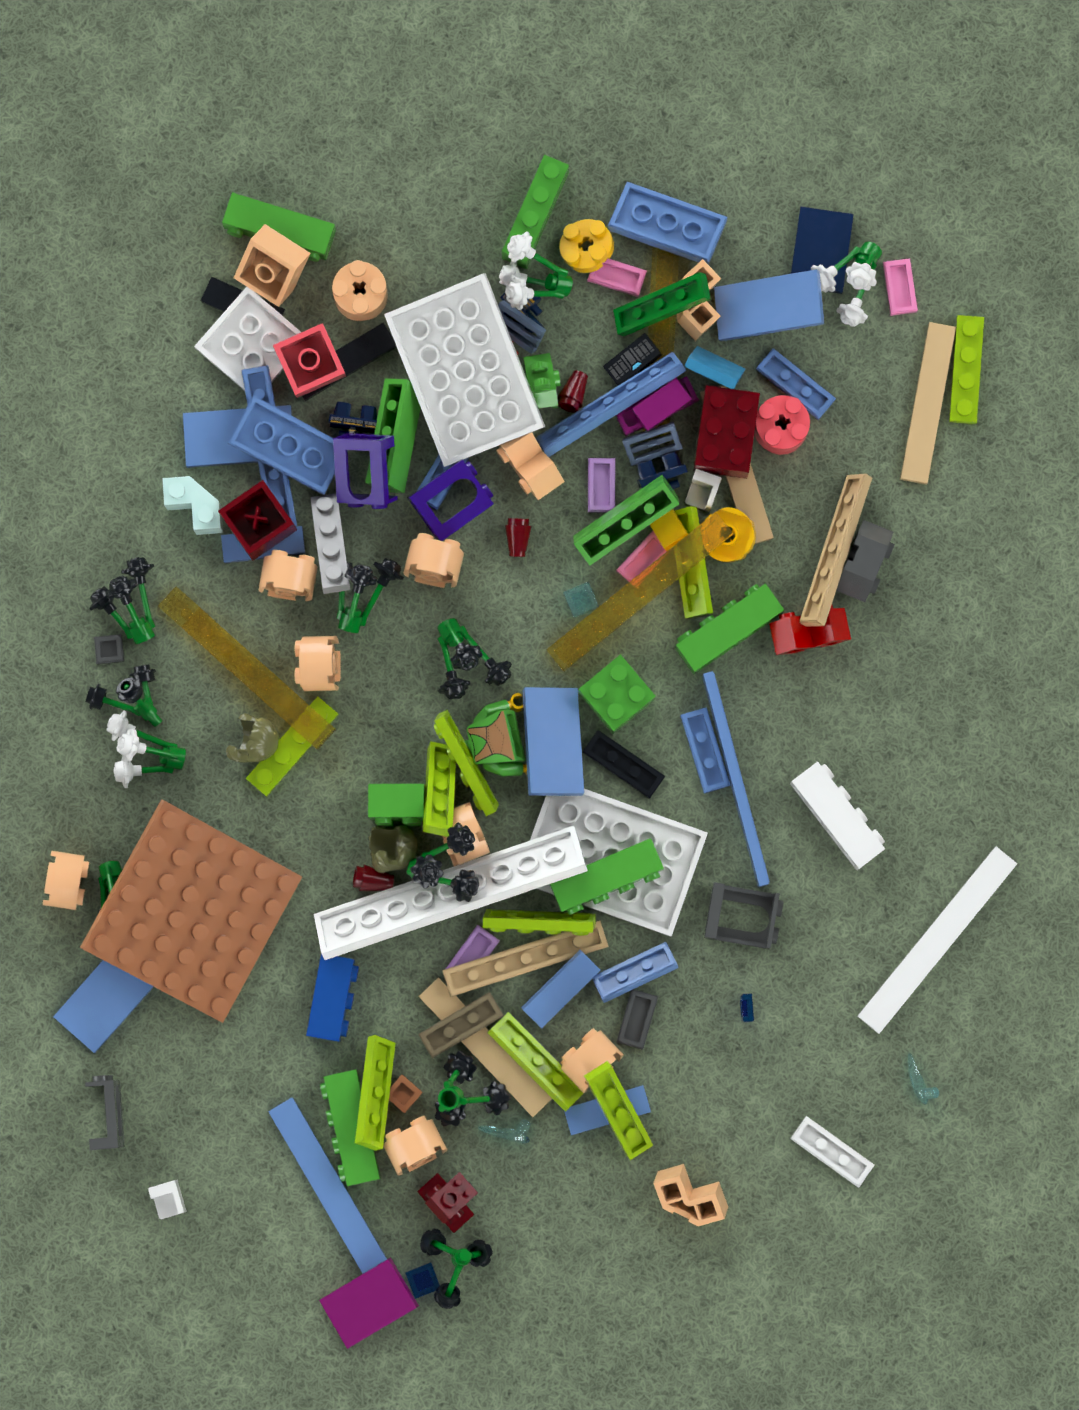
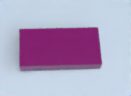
(661, 404)

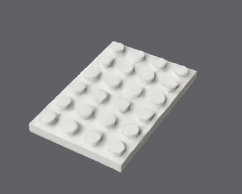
(464, 370)
(611, 826)

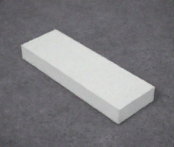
(832, 1151)

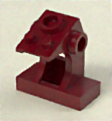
(449, 1199)

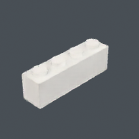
(837, 815)

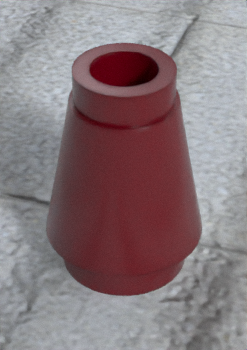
(573, 392)
(517, 536)
(368, 879)

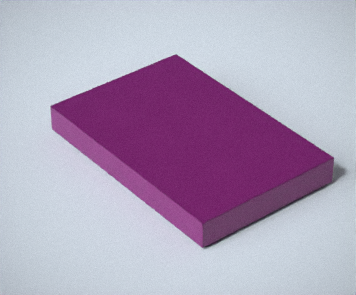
(369, 1303)

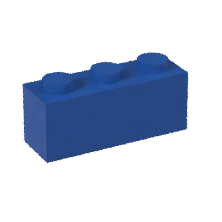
(332, 998)

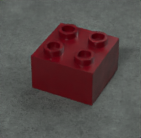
(257, 520)

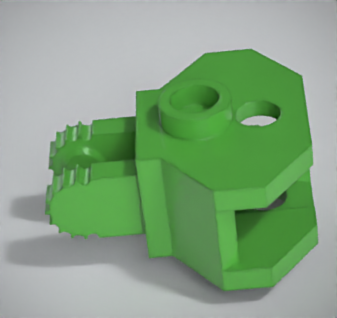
(542, 379)

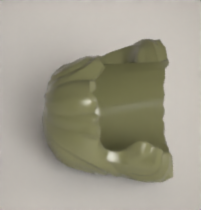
(258, 742)
(392, 847)

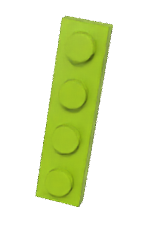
(966, 369)
(694, 583)
(289, 751)
(460, 753)
(439, 790)
(528, 921)
(535, 1061)
(375, 1093)
(618, 1110)

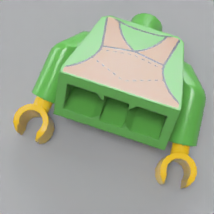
(496, 739)

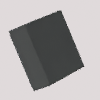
(109, 649)

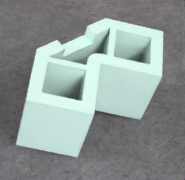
(188, 494)

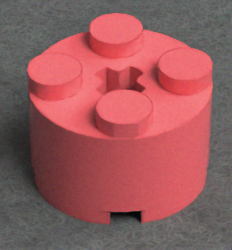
(792, 413)

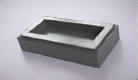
(637, 1019)

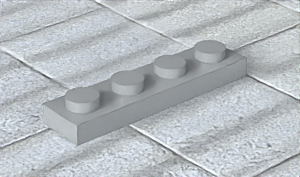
(330, 543)

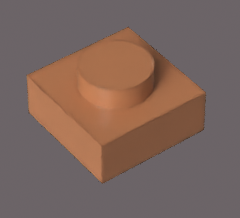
(404, 1093)

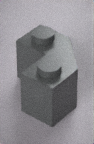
(864, 561)

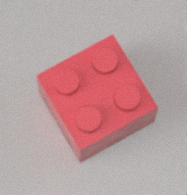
(309, 360)

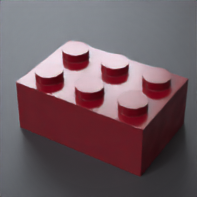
(726, 431)

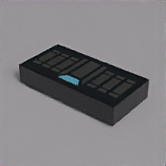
(632, 359)

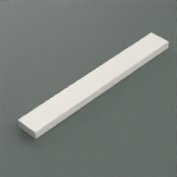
(937, 940)

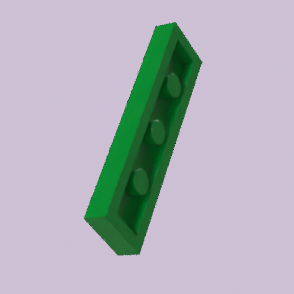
(662, 304)

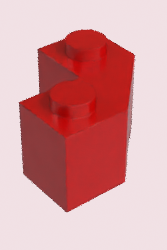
(793, 637)

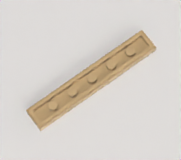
(928, 403)
(748, 500)
(835, 550)
(521, 960)
(489, 1052)

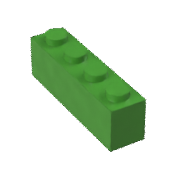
(538, 204)
(249, 215)
(397, 417)
(626, 520)
(729, 628)
(608, 875)
(344, 1094)

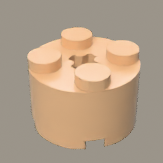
(360, 276)
(434, 561)
(288, 575)
(318, 663)
(465, 815)
(64, 880)
(593, 1052)
(414, 1145)

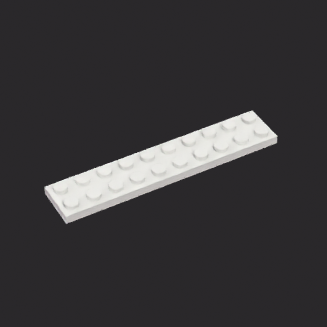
(413, 907)

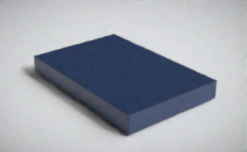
(822, 240)

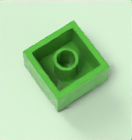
(616, 694)
(396, 804)

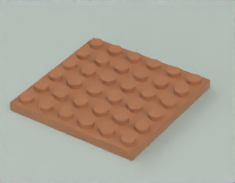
(191, 911)

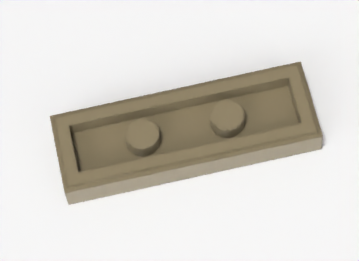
(460, 1025)

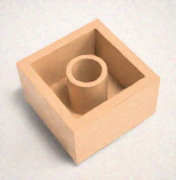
(271, 265)

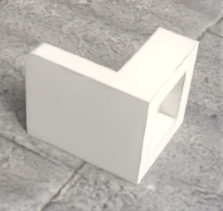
(703, 490)
(167, 1199)

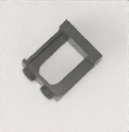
(768, 901)
(113, 1110)

